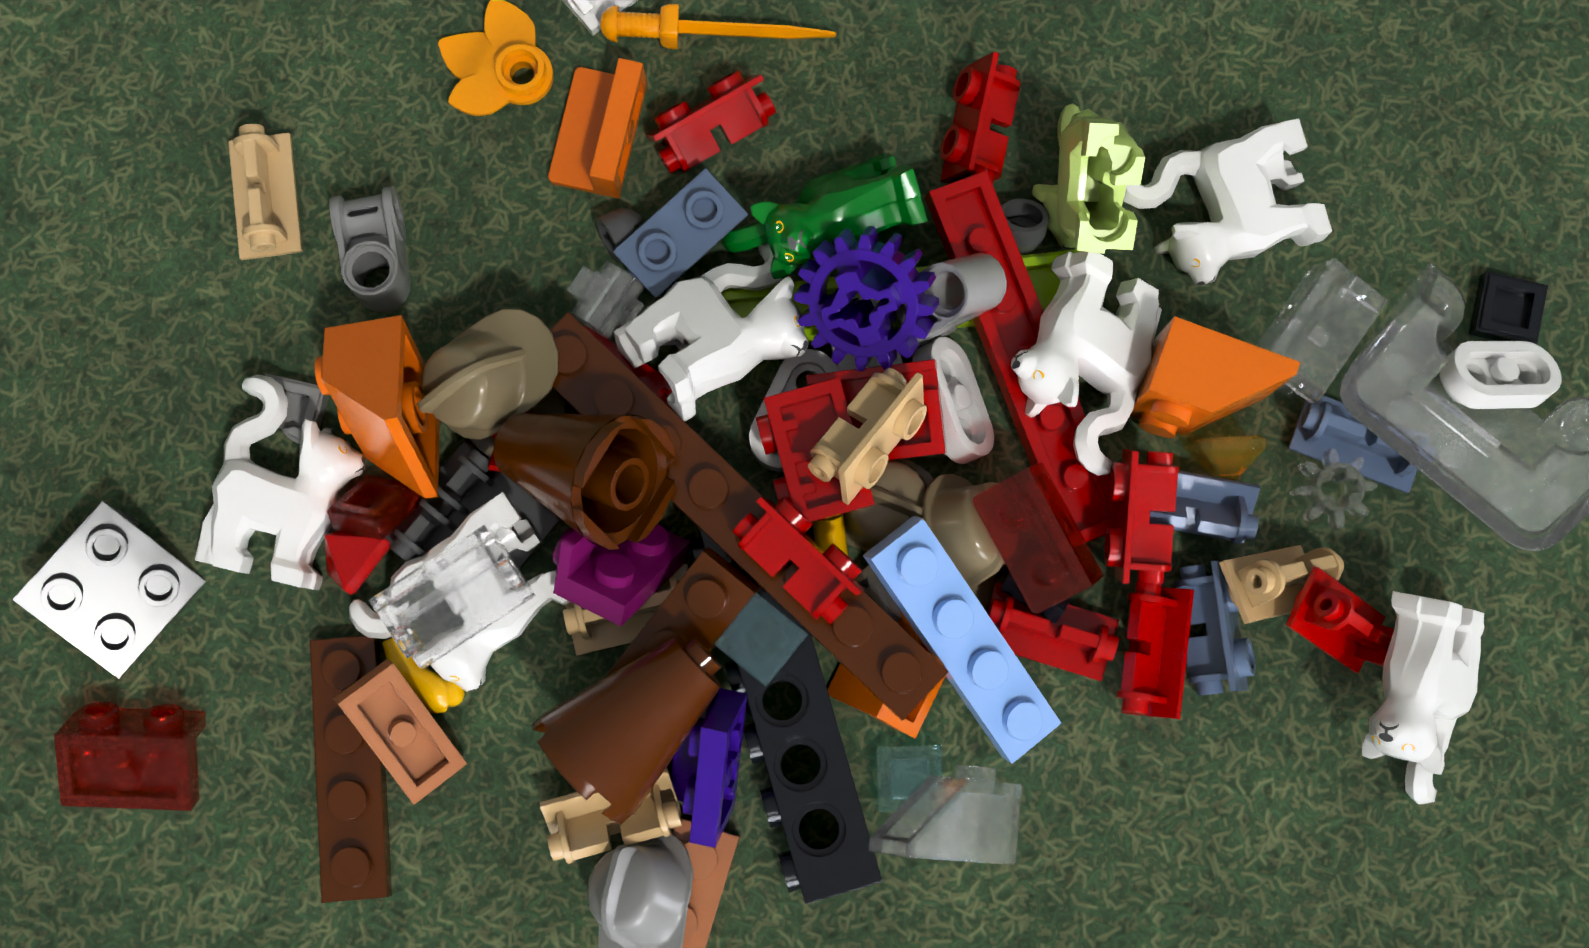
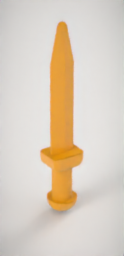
(667, 27)

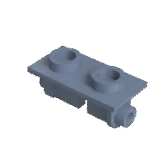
(680, 233)
(1330, 426)
(1213, 508)
(1223, 651)

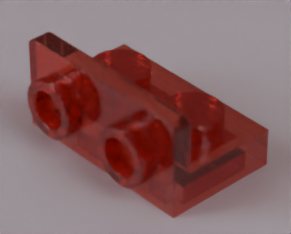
(1038, 538)
(129, 757)

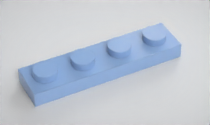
(962, 638)

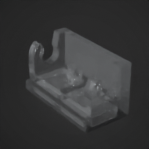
(1321, 326)
(452, 597)

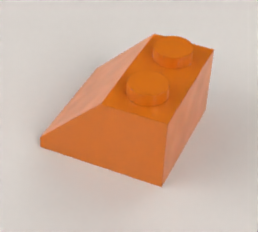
(1203, 378)
(376, 385)

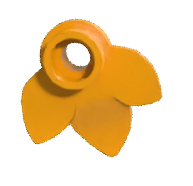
(490, 59)

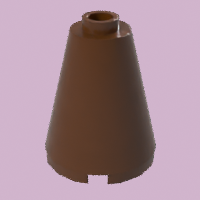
(591, 470)
(630, 724)

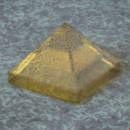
(1227, 455)

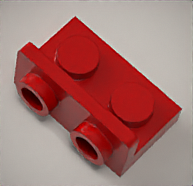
(792, 429)

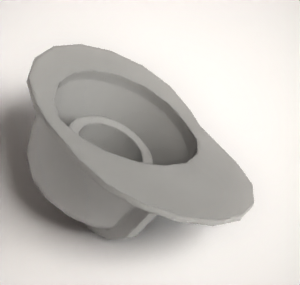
(642, 894)

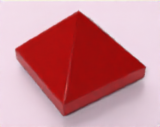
(352, 558)

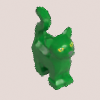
(849, 198)

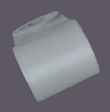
(369, 237)
(964, 290)

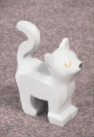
(1239, 197)
(711, 336)
(1093, 343)
(261, 500)
(468, 661)
(1426, 687)

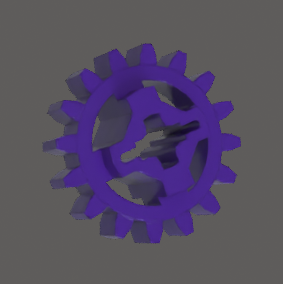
(876, 273)

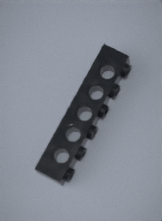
(845, 861)

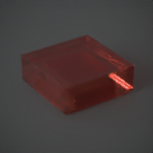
(373, 507)

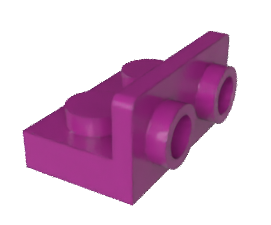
(619, 579)

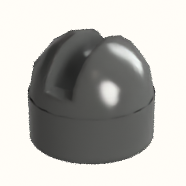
(1027, 223)
(616, 228)

